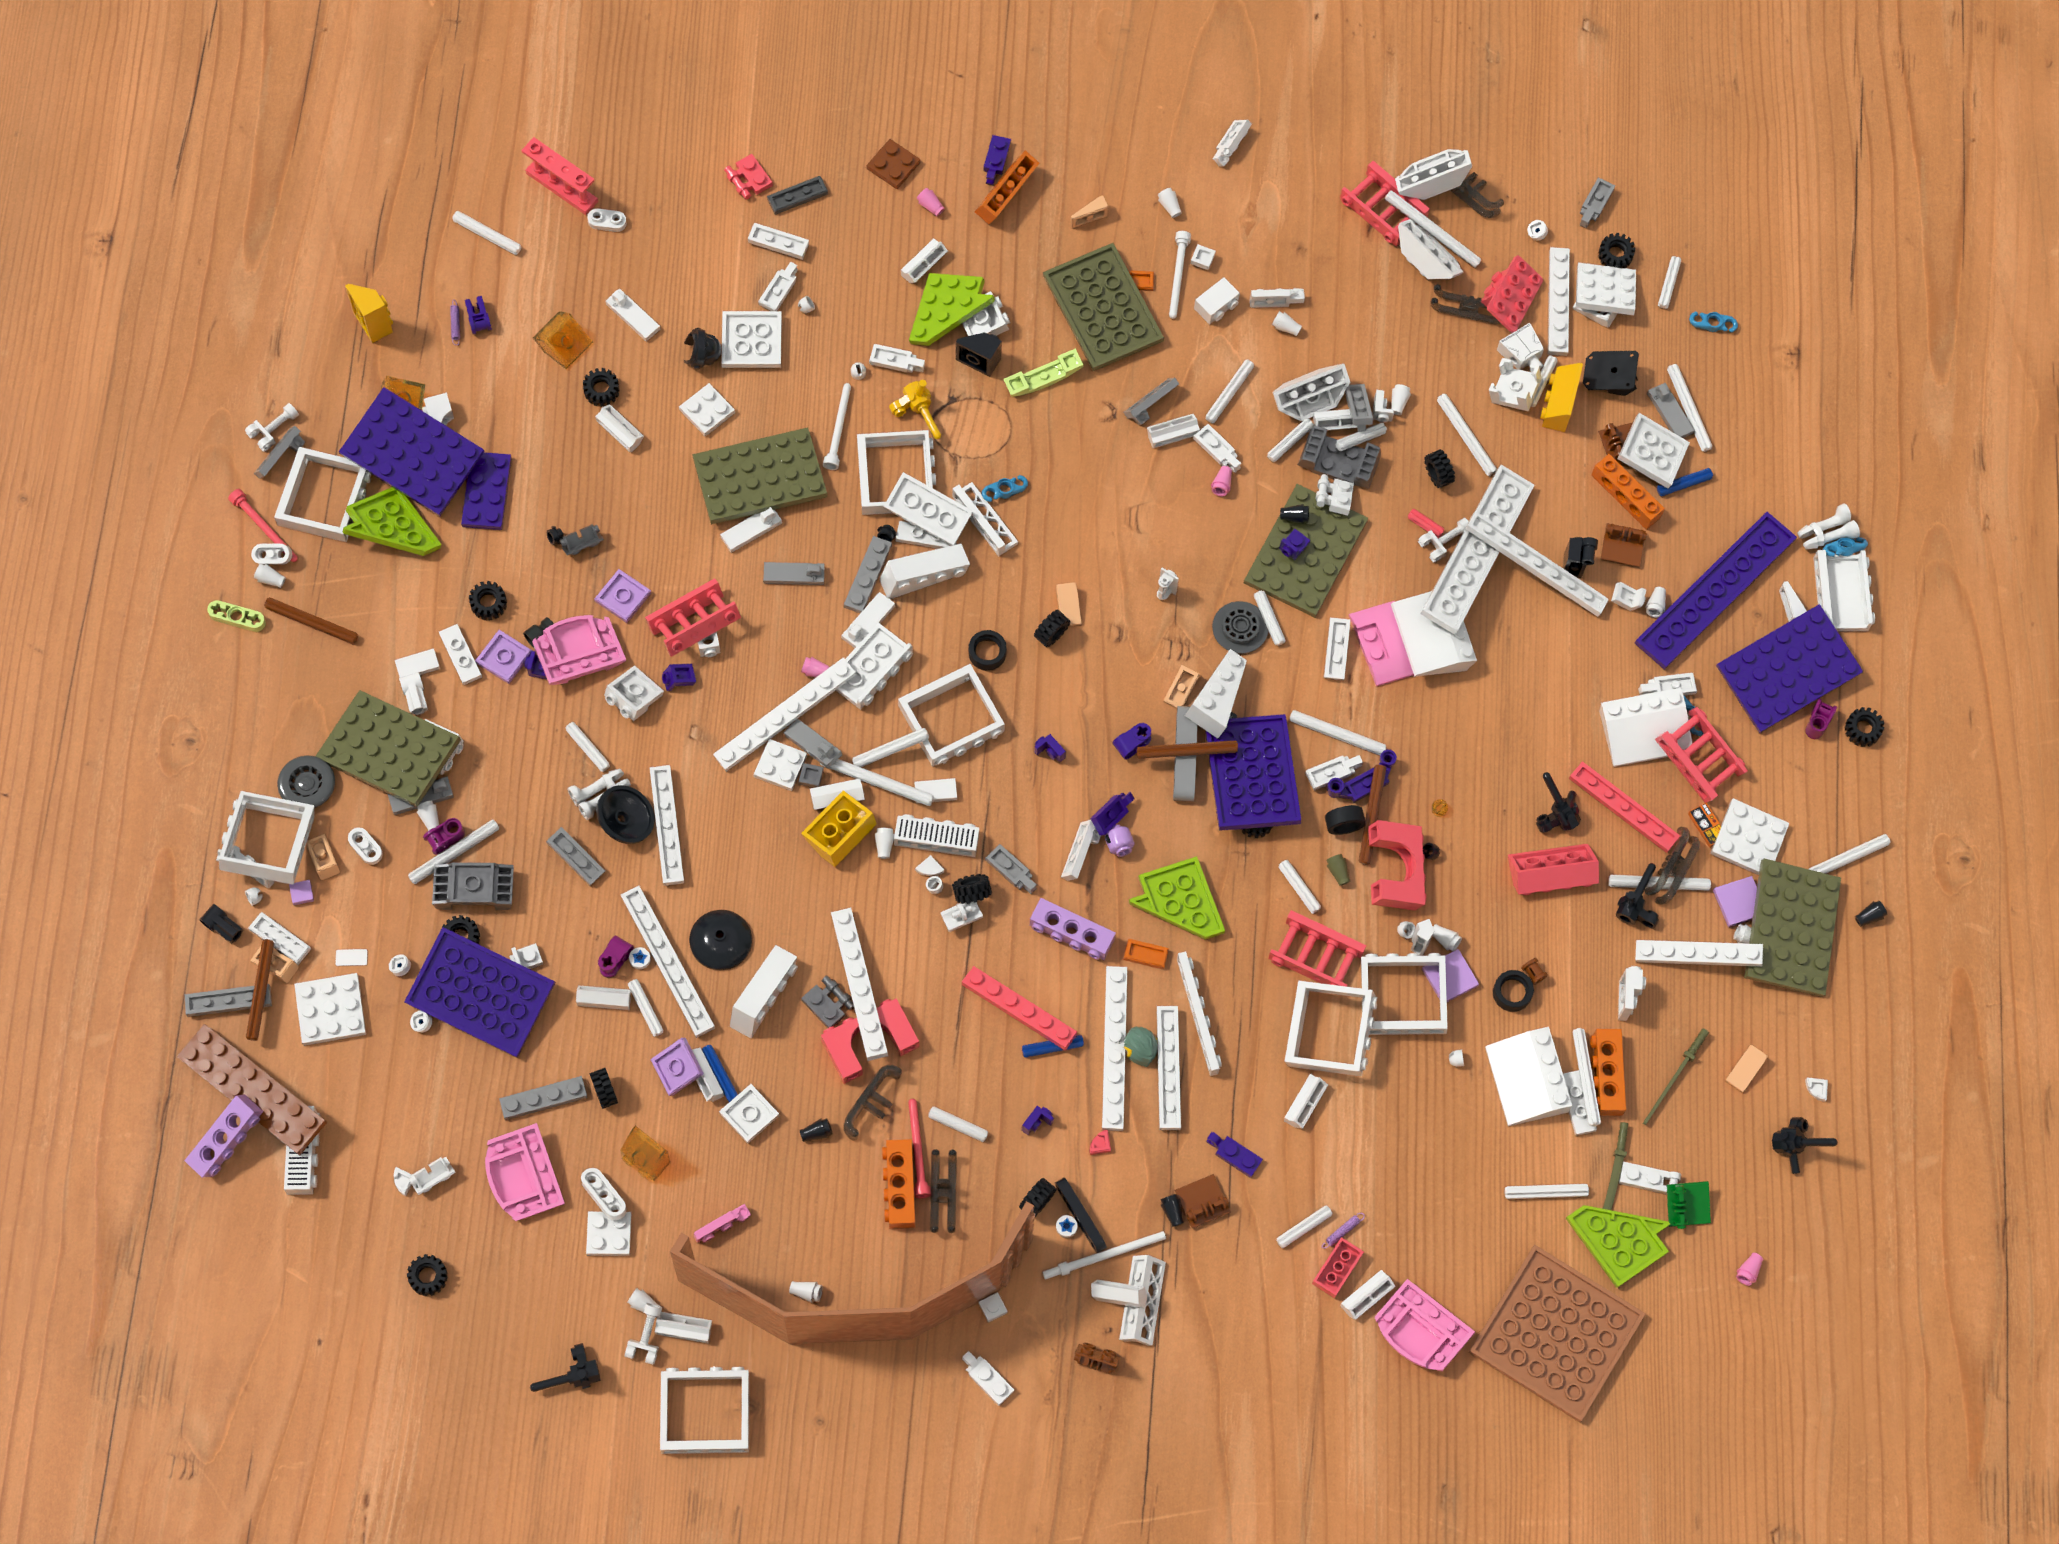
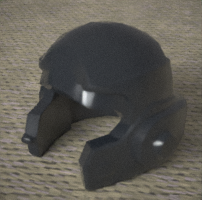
(705, 348)

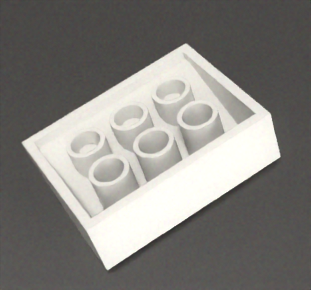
(1429, 645)
(1636, 721)
(1528, 1077)

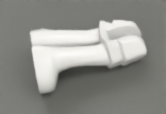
(1842, 516)
(579, 796)

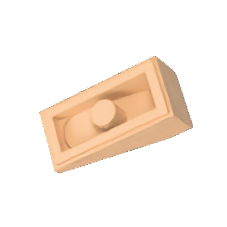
(1093, 211)
(1068, 602)
(1181, 687)
(322, 857)
(281, 966)
(1746, 1068)

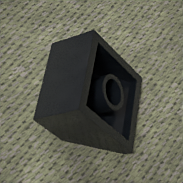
(979, 352)

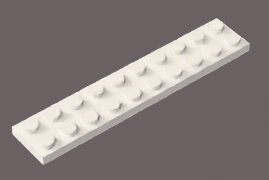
(1474, 557)

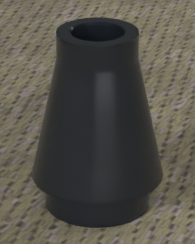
(1295, 513)
(1873, 912)
(818, 1130)
(1172, 1208)

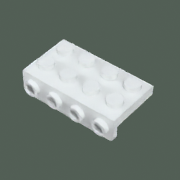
(874, 662)

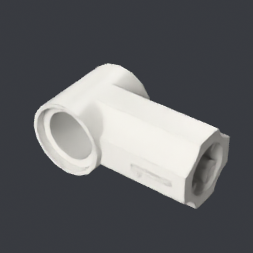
(413, 689)

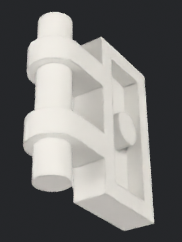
(1340, 496)

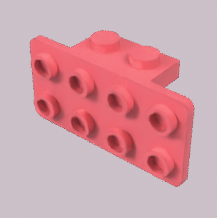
(1512, 293)

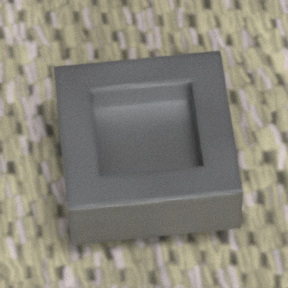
(811, 775)

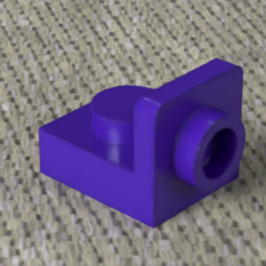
(1294, 544)
(534, 666)
(678, 676)
(1053, 748)
(1033, 1121)

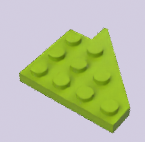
(947, 304)
(391, 521)
(1180, 898)
(1619, 1240)

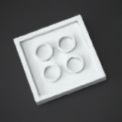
(1605, 288)
(751, 339)
(1653, 450)
(1748, 836)
(330, 1009)

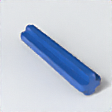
(1686, 481)
(1049, 1047)
(719, 1072)

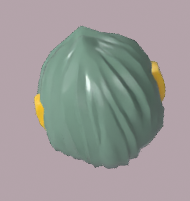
(1141, 1046)

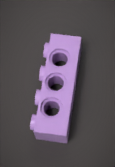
(1046, 910)
(200, 1157)

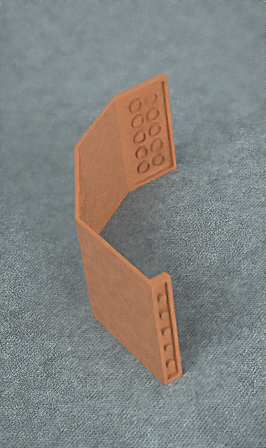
(859, 1324)

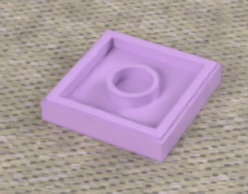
(622, 596)
(503, 656)
(1737, 900)
(1458, 976)
(677, 1066)

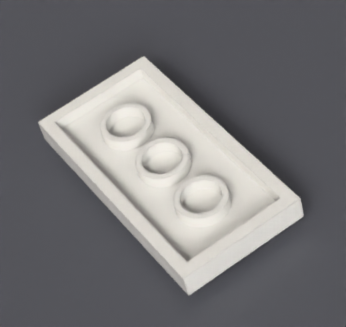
(928, 509)

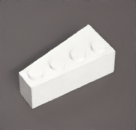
(923, 569)
(1216, 699)
(762, 991)

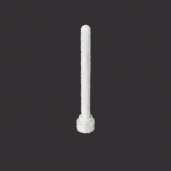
(1182, 239)
(832, 461)

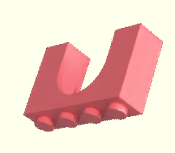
(1407, 842)
(839, 1039)

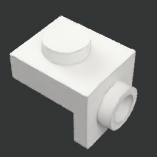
(1628, 597)

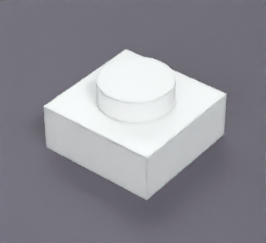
(1203, 257)
(993, 1307)

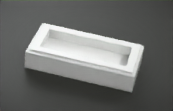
(420, 662)
(940, 789)

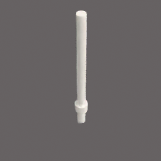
(1065, 1268)

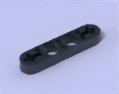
(1080, 1215)

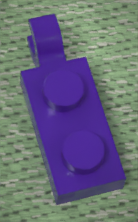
(996, 157)
(1111, 813)
(1235, 1154)

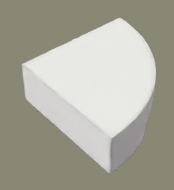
(929, 867)
(1817, 1088)
(401, 1181)

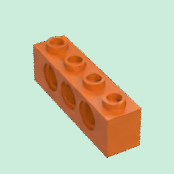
(1007, 187)
(1627, 491)
(1611, 1040)
(906, 1216)

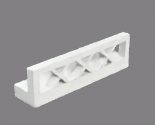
(981, 521)
(1134, 1317)

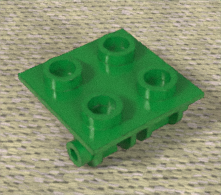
(1688, 1204)

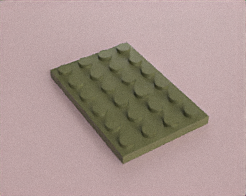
(1103, 306)
(759, 475)
(1310, 577)
(388, 748)
(1795, 925)

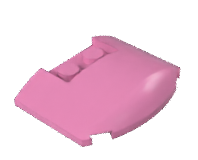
(1381, 643)
(578, 648)
(522, 1173)
(1422, 1328)

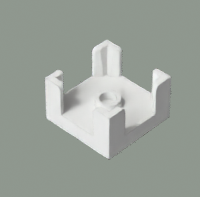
(1515, 386)

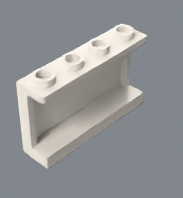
(1844, 590)

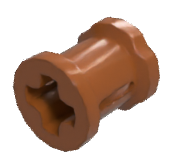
(1534, 971)

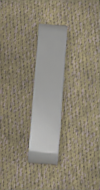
(1184, 765)

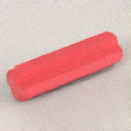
(1425, 522)

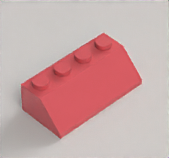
(1554, 869)

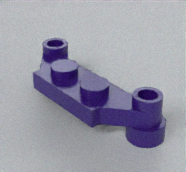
(1360, 786)

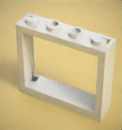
(891, 439)
(292, 485)
(938, 687)
(270, 805)
(1297, 1023)
(1408, 1027)
(704, 1446)

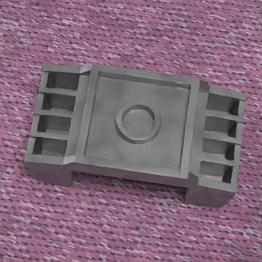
(1350, 465)
(472, 885)

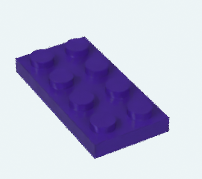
(487, 492)

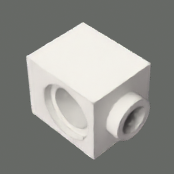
(711, 649)

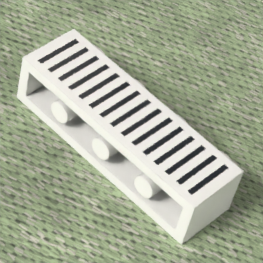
(936, 836)
(300, 1169)

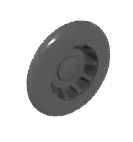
(1240, 626)
(306, 783)

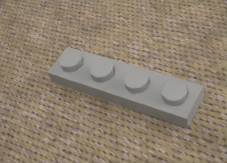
(867, 574)
(222, 1001)
(543, 1098)

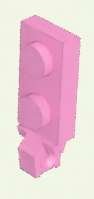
(722, 1223)

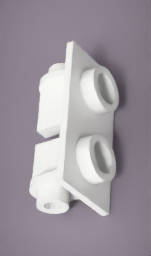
(1168, 584)
(424, 1181)

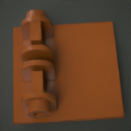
(1614, 438)
(1623, 545)
(1203, 1201)
(1107, 1357)

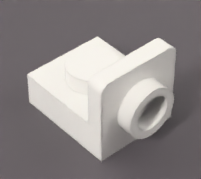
(1380, 412)
(527, 956)

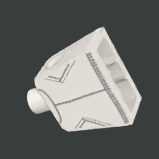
(1522, 348)

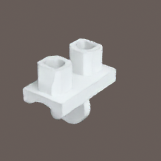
(961, 915)

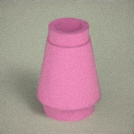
(930, 201)
(1222, 481)
(813, 667)
(1750, 1269)

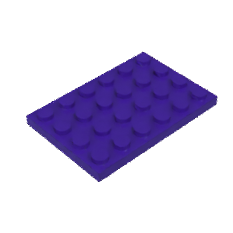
(411, 451)
(1789, 668)
(1258, 780)
(480, 992)

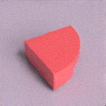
(1100, 1143)

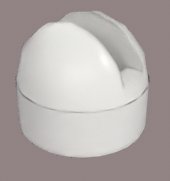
(806, 304)
(854, 373)
(932, 882)
(252, 895)
(1407, 926)
(1456, 1058)

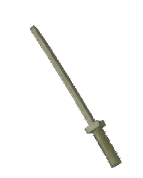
(1689, 1055)
(1619, 1155)

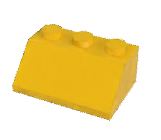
(370, 311)
(1561, 396)
(839, 828)

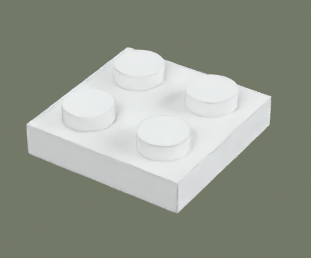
(707, 409)
(780, 765)
(749, 1113)
(608, 1236)

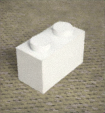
(1217, 301)

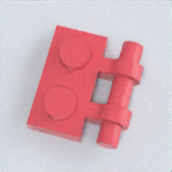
(754, 175)

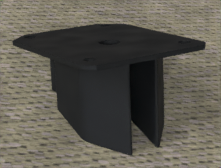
(1599, 373)

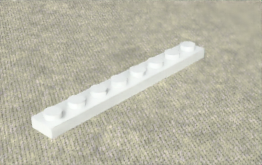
(1536, 563)
(784, 714)
(667, 961)
(859, 984)
(1114, 1048)

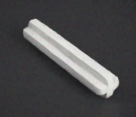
(1669, 282)
(1546, 371)
(1293, 437)
(1360, 437)
(1269, 618)
(587, 746)
(1299, 886)
(645, 1008)
(958, 1124)
(1304, 1226)

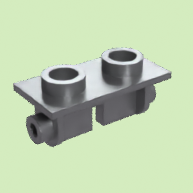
(573, 544)

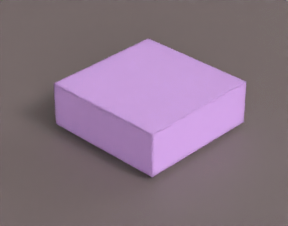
(301, 892)

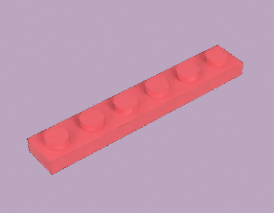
(1624, 807)
(1019, 1008)

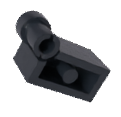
(1579, 554)

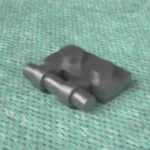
(823, 1007)

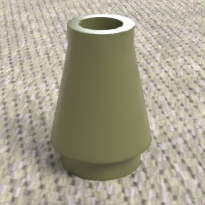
(1338, 868)

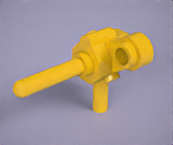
(918, 398)

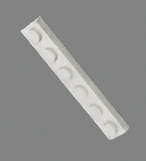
(1558, 301)
(666, 825)
(1699, 953)
(1201, 1022)
(1168, 1068)

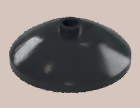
(633, 811)
(725, 951)

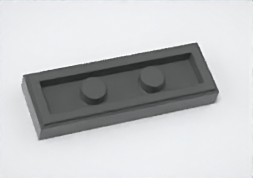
(797, 195)

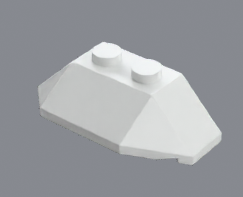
(1434, 174)
(1426, 252)
(1312, 392)

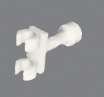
(266, 442)
(1440, 551)
(652, 1311)

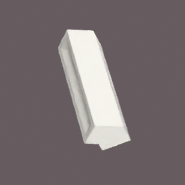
(923, 261)
(1333, 419)
(619, 428)
(1173, 430)
(824, 795)
(1422, 936)
(603, 997)
(708, 1081)
(1305, 1101)
(1119, 1293)
(1367, 1295)
(683, 1327)

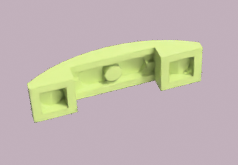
(1045, 375)

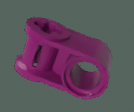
(1820, 716)
(442, 835)
(616, 954)

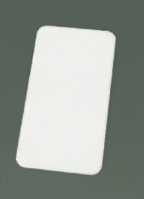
(351, 957)

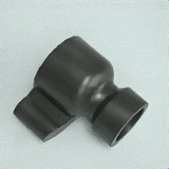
(536, 631)

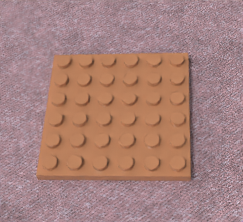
(1557, 1333)

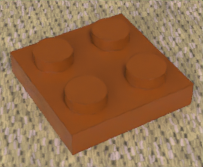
(893, 164)

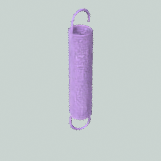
(455, 322)
(1344, 1229)

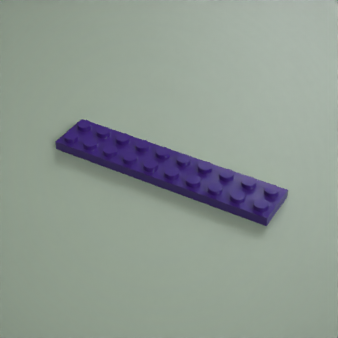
(1715, 590)

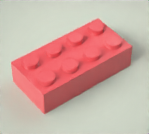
(1337, 1267)

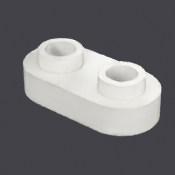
(606, 220)
(273, 554)
(365, 847)

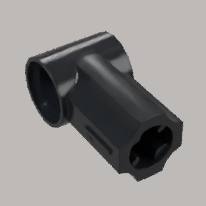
(217, 920)

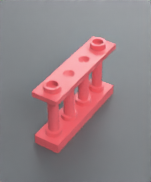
(1378, 175)
(559, 176)
(684, 607)
(1694, 773)
(1315, 932)

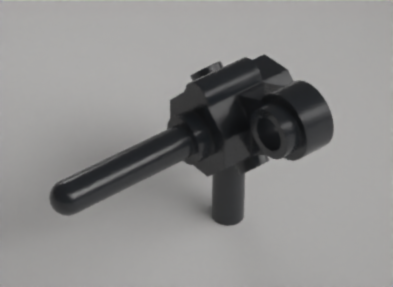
(1564, 810)
(1632, 903)
(1792, 1141)
(580, 1375)

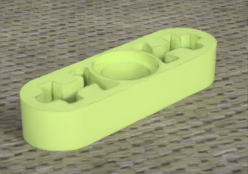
(252, 615)

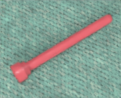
(239, 499)
(921, 1188)

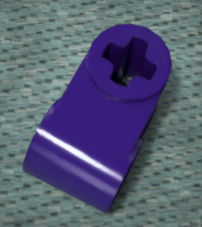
(1130, 740)

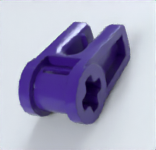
(478, 321)

